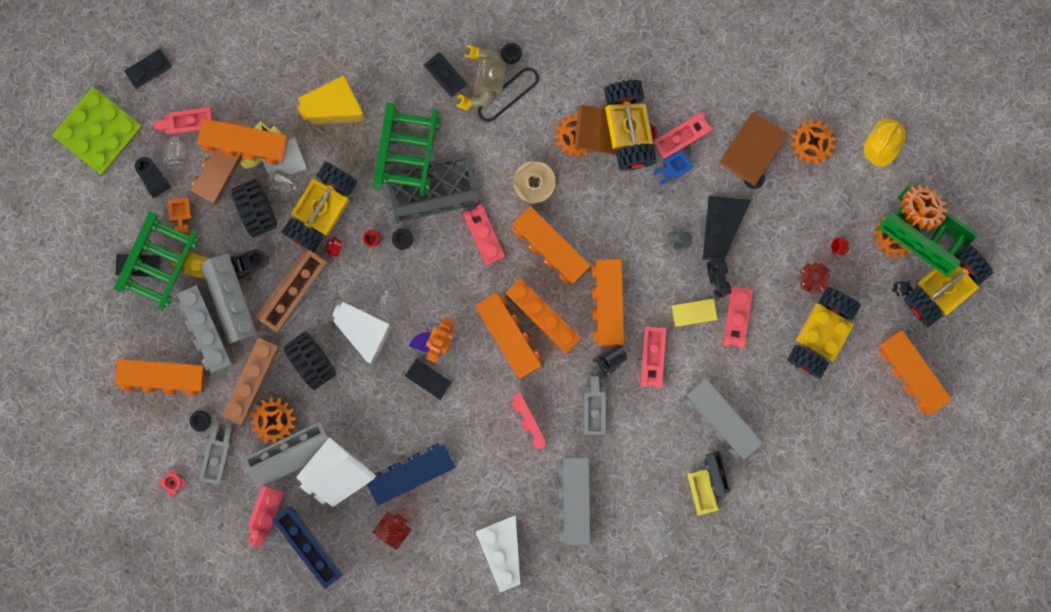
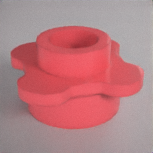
(172, 476)

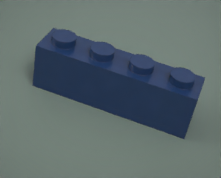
(411, 474)
(307, 547)

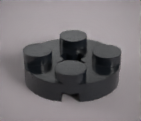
(716, 272)

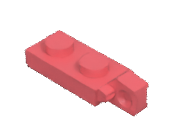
(183, 121)
(263, 514)

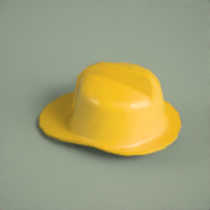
(884, 142)

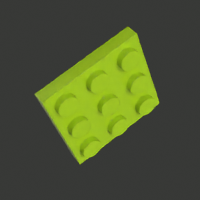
(97, 131)

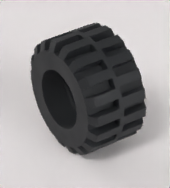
(254, 208)
(309, 361)

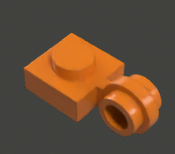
(180, 211)

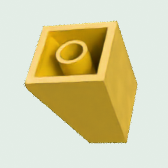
(331, 104)

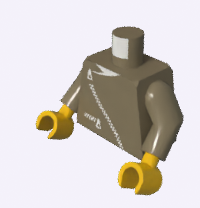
(488, 78)

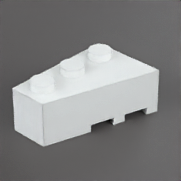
(501, 552)

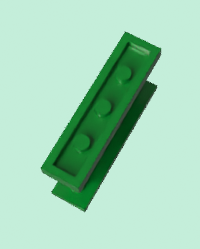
(386, 157)
(142, 244)
(927, 248)

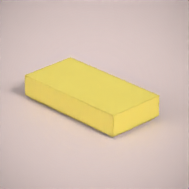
(694, 312)
(702, 493)

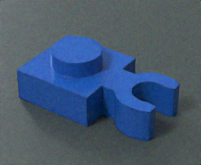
(675, 165)

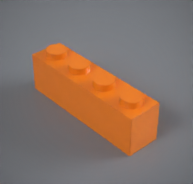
(242, 141)
(550, 245)
(609, 303)
(543, 316)
(508, 336)
(914, 372)
(160, 376)

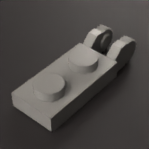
(215, 456)

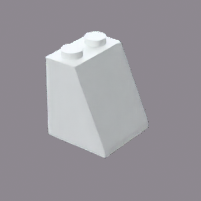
(362, 330)
(333, 474)

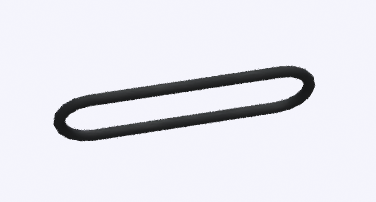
(517, 98)

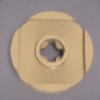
(522, 180)

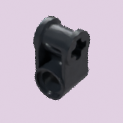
(153, 179)
(244, 265)
(611, 359)

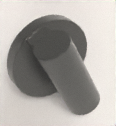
(681, 240)

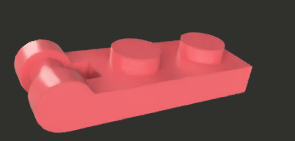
(682, 136)
(484, 235)
(737, 317)
(653, 356)
(528, 423)

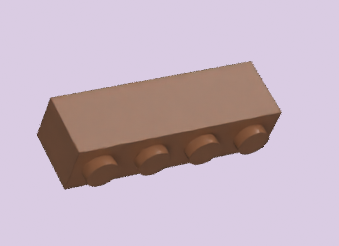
(216, 172)
(290, 289)
(251, 381)

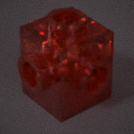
(809, 283)
(392, 530)

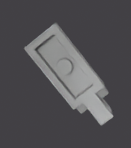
(594, 408)

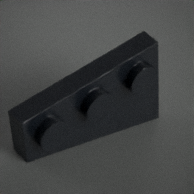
(722, 224)

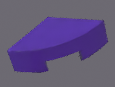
(420, 341)

